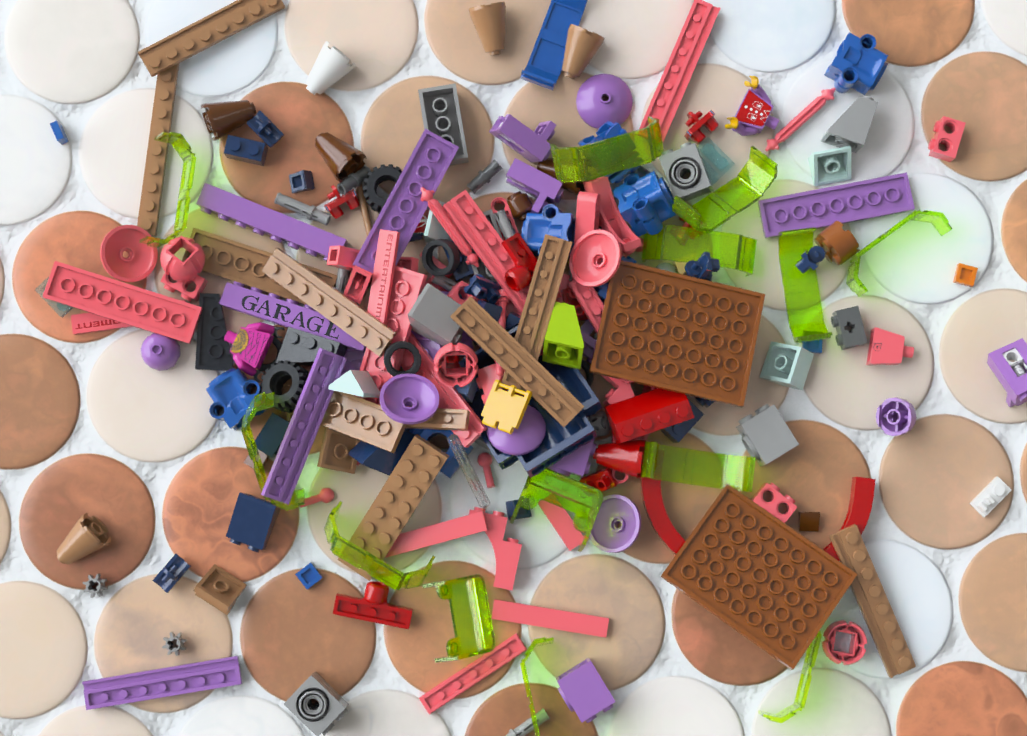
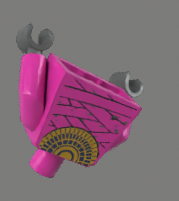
(251, 346)

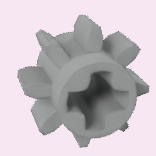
(100, 587)
(169, 645)

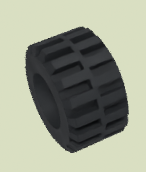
(374, 179)
(276, 378)

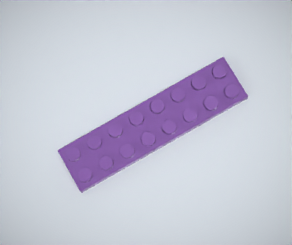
(836, 203)
(403, 207)

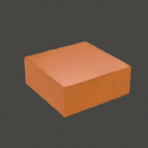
(965, 275)

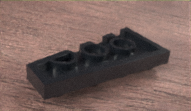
(211, 349)

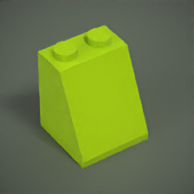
(563, 337)

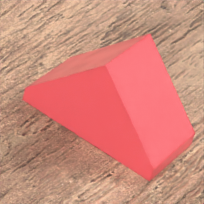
(358, 284)

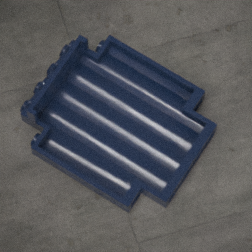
(558, 440)

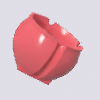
(175, 267)
(455, 376)
(857, 642)

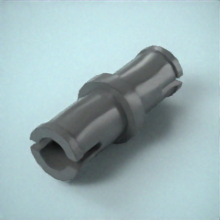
(484, 176)
(353, 180)

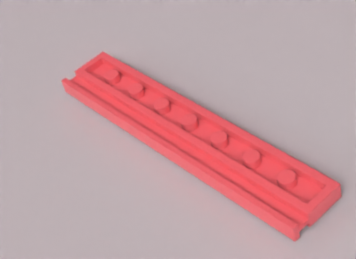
(681, 65)
(484, 241)
(448, 396)

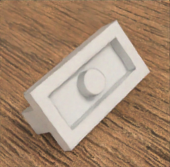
(990, 496)

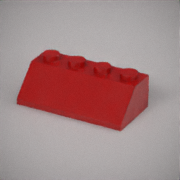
(647, 413)

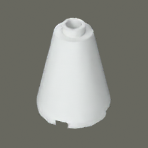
(328, 69)

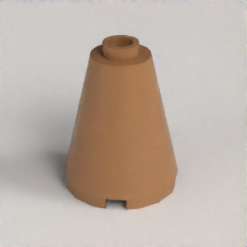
(490, 26)
(579, 50)
(84, 538)

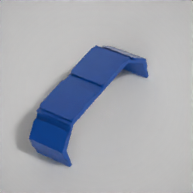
(548, 53)

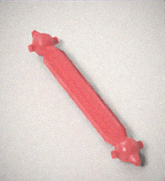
(800, 119)
(449, 226)

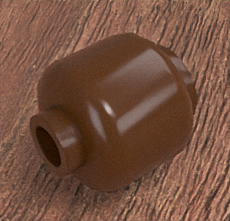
(519, 205)

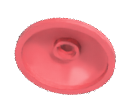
(587, 257)
(140, 258)

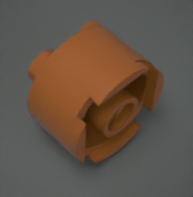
(837, 243)

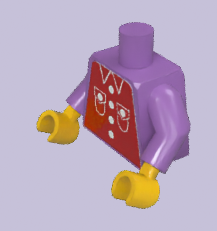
(753, 111)

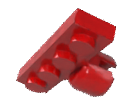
(525, 263)
(373, 607)

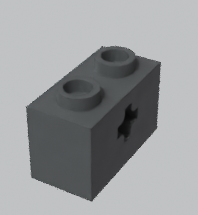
(848, 317)

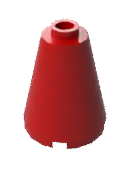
(622, 457)

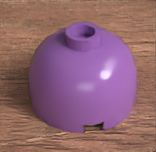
(160, 352)
(896, 416)

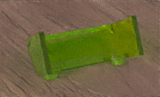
(565, 493)
(469, 616)

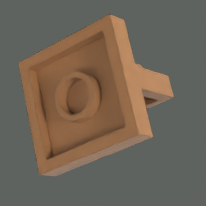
(335, 452)
(219, 589)

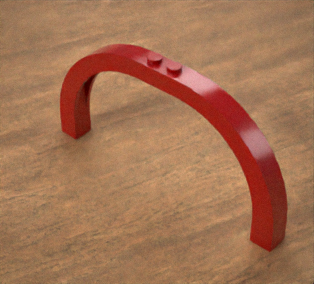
(858, 511)

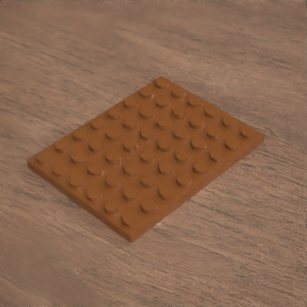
(678, 333)
(759, 576)

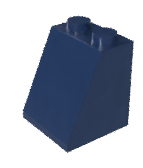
(378, 458)
(252, 522)

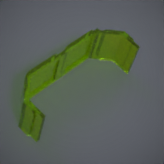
(608, 155)
(189, 161)
(731, 197)
(937, 219)
(688, 244)
(800, 289)
(259, 403)
(697, 467)
(364, 560)
(536, 642)
(803, 686)

